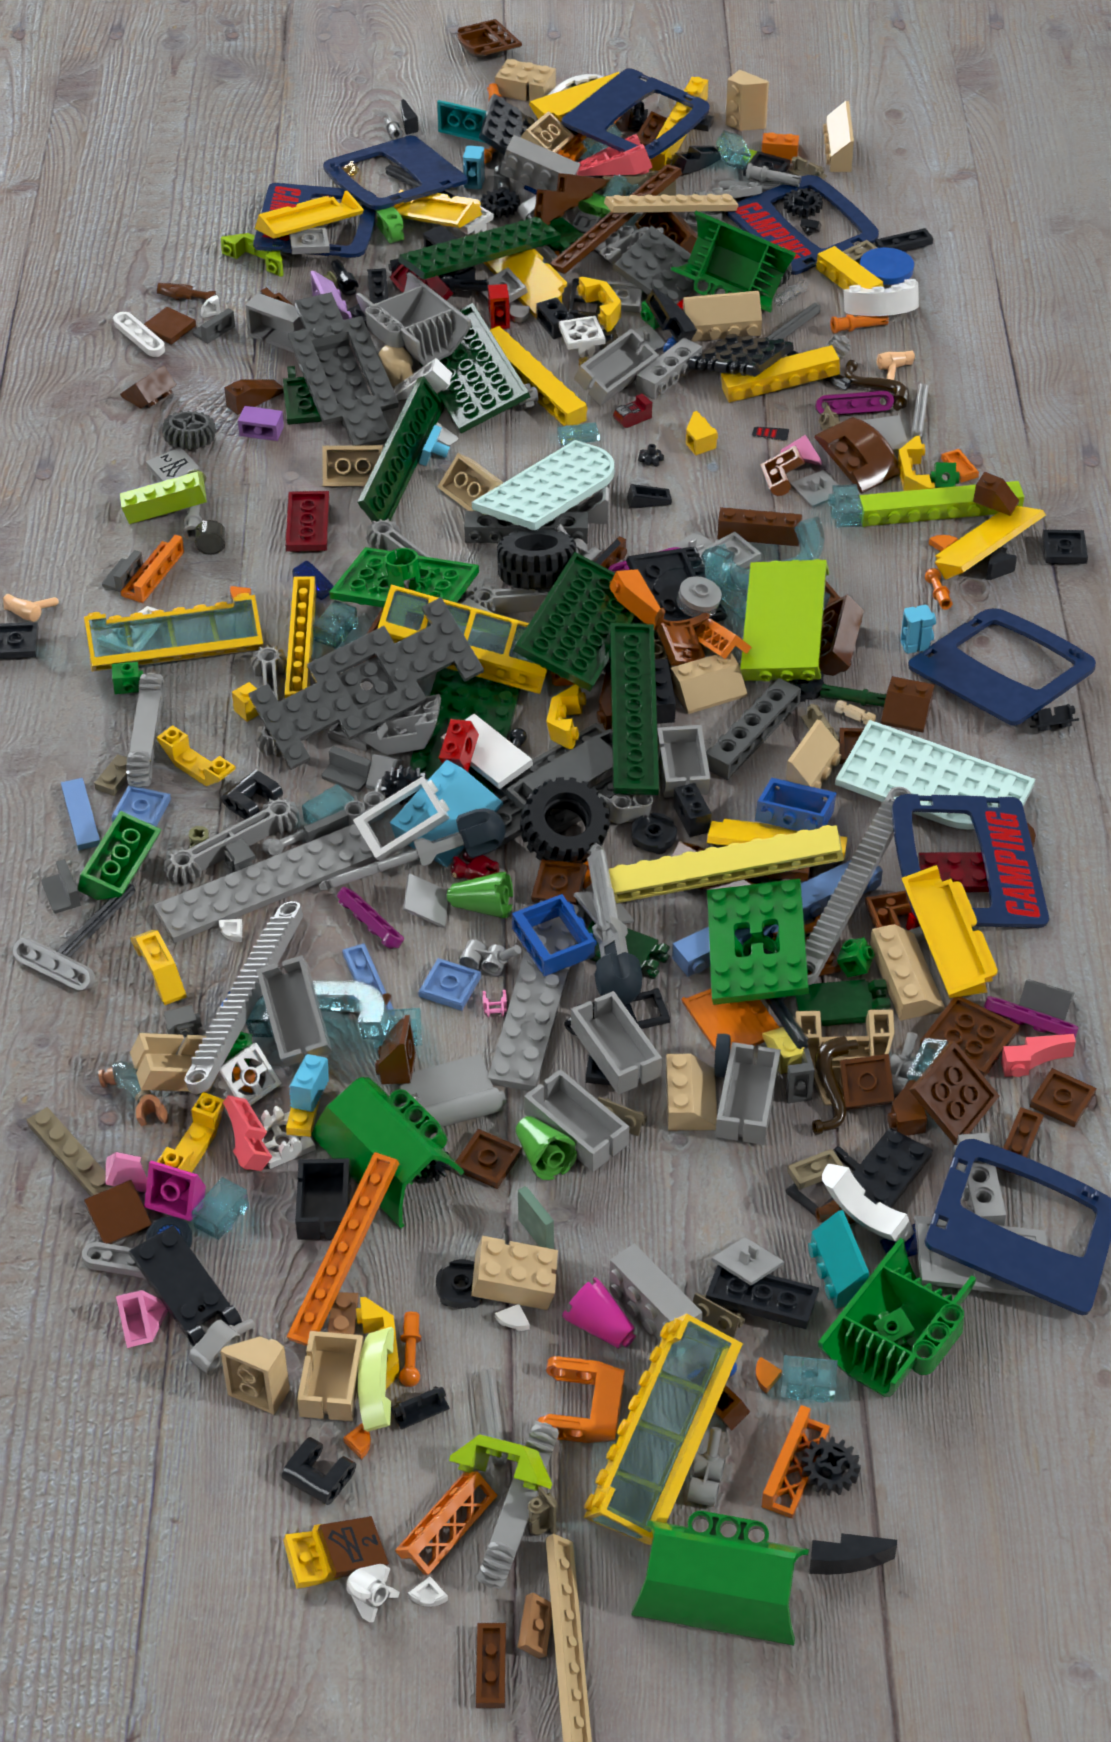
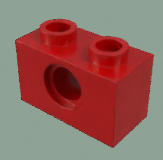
(498, 306)
(459, 743)

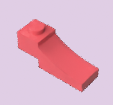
(1020, 1059)
(248, 1134)

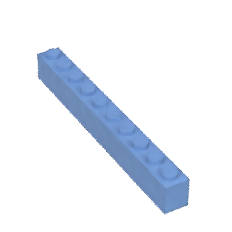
(693, 951)

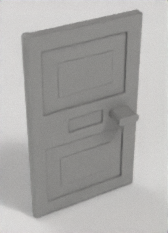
(948, 1273)

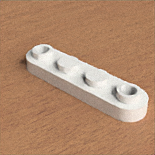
(139, 334)

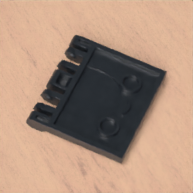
(502, 123)
(742, 355)
(664, 574)

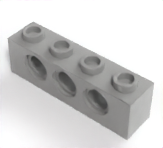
(667, 368)
(982, 1186)

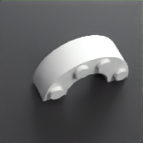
(882, 301)

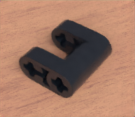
(238, 797)
(320, 1486)

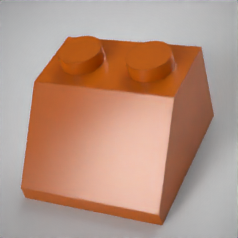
(781, 145)

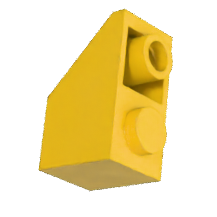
(700, 435)

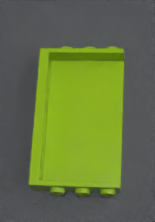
(784, 620)

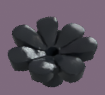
(651, 455)

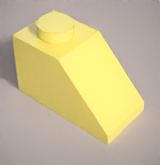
(789, 1052)

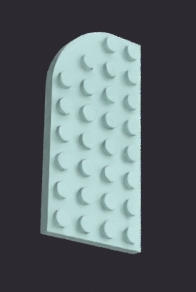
(549, 486)
(894, 758)

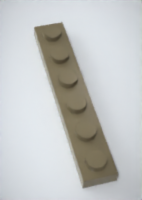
(69, 1151)

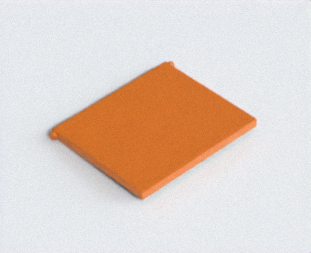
(741, 1020)

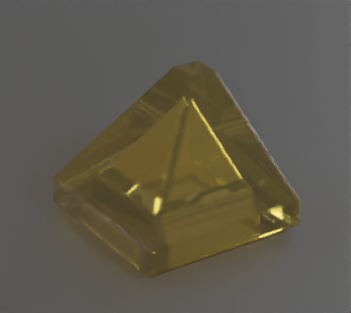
(351, 169)

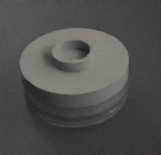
(698, 596)

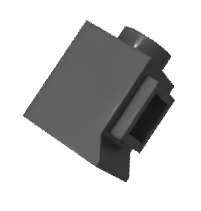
(238, 855)
(182, 1021)

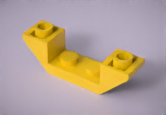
(595, 290)
(908, 455)
(565, 703)
(189, 761)
(161, 965)
(199, 1136)
(375, 1319)

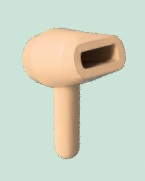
(893, 360)
(26, 609)

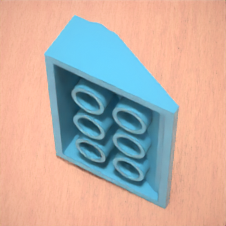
(461, 795)

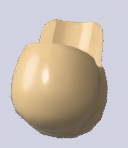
(396, 363)

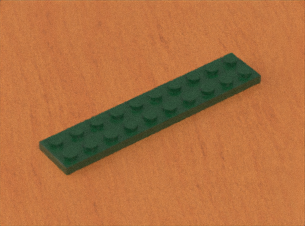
(479, 248)
(401, 452)
(633, 709)

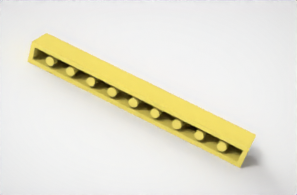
(726, 863)

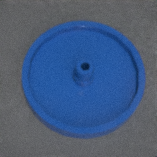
(888, 264)

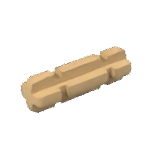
(854, 712)

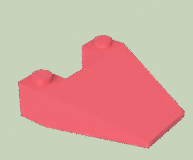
(613, 162)

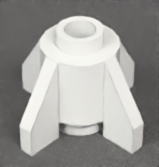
(369, 1589)

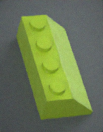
(163, 497)

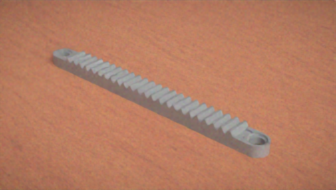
(851, 887)
(241, 999)

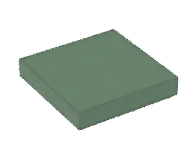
(535, 1219)

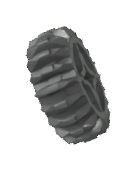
(189, 430)

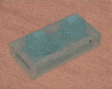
(582, 432)

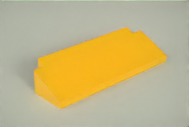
(566, 100)
(441, 210)
(307, 215)
(539, 278)
(985, 540)
(743, 831)
(947, 927)

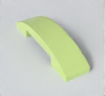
(372, 1367)

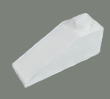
(435, 374)

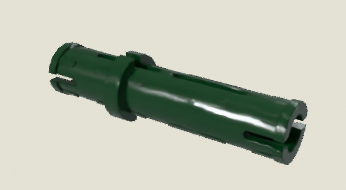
(853, 695)

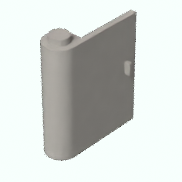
(456, 1091)

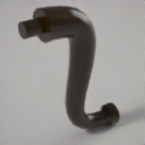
(900, 391)
(823, 1063)

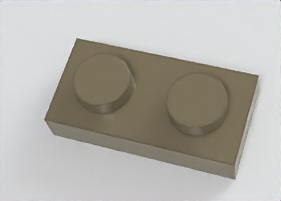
(858, 250)
(113, 776)
(810, 1170)

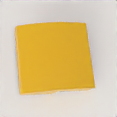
(307, 1558)

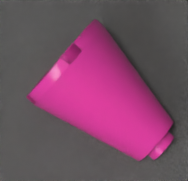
(600, 1315)

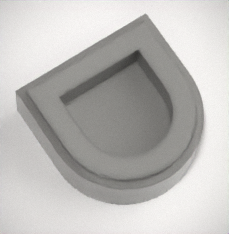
(519, 313)

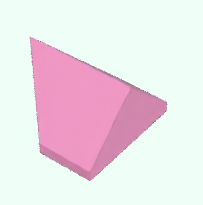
(806, 449)
(123, 1168)
(140, 1316)

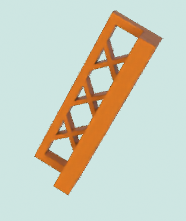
(154, 569)
(724, 636)
(784, 1462)
(437, 1517)

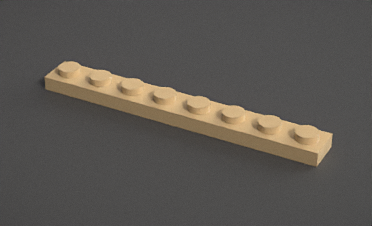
(667, 203)
(568, 1640)

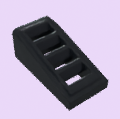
(409, 118)
(647, 496)

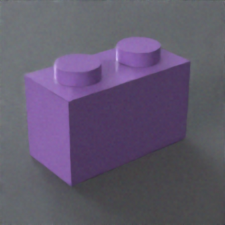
(260, 423)

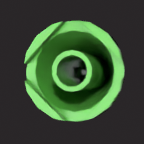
(483, 895)
(545, 1148)

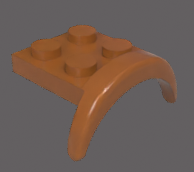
(680, 638)

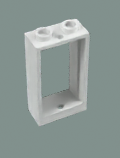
(384, 852)

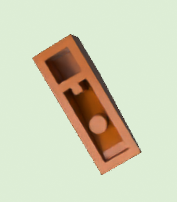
(635, 595)

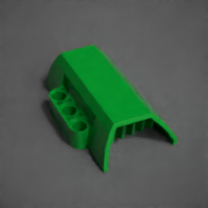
(735, 261)
(371, 1121)
(876, 1359)
(719, 1579)

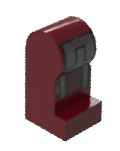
(634, 412)

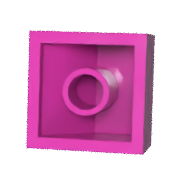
(173, 1190)

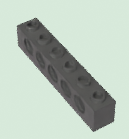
(489, 529)
(753, 728)

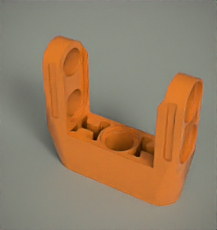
(605, 1404)

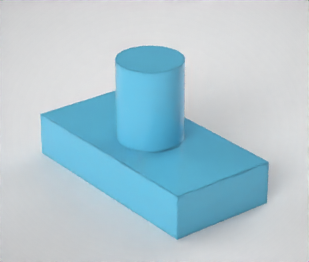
(433, 446)

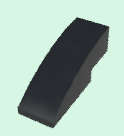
(696, 158)
(670, 316)
(851, 1554)

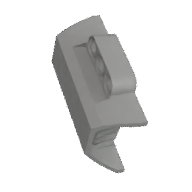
(416, 321)

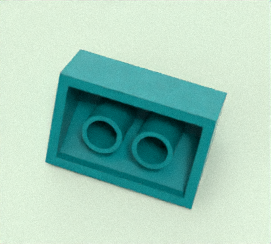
(460, 120)
(838, 1259)

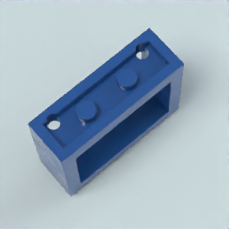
(794, 805)
(544, 911)

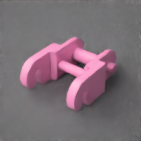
(486, 1004)

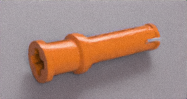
(850, 322)

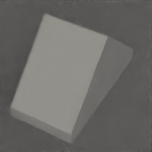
(597, 507)
(378, 766)

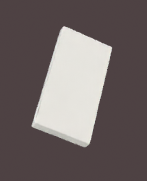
(495, 755)

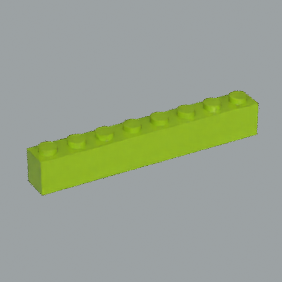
(926, 505)

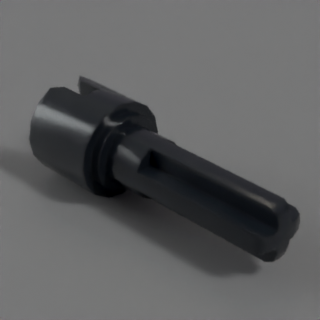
(345, 279)
(467, 285)

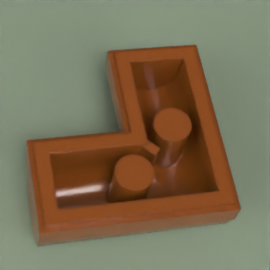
(777, 468)
(886, 907)

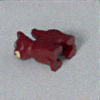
(476, 868)

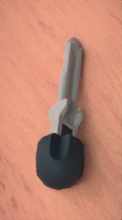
(479, 832)
(616, 968)

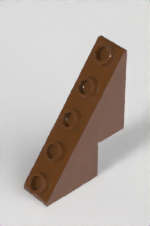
(569, 192)

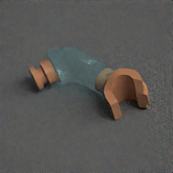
(124, 1076)

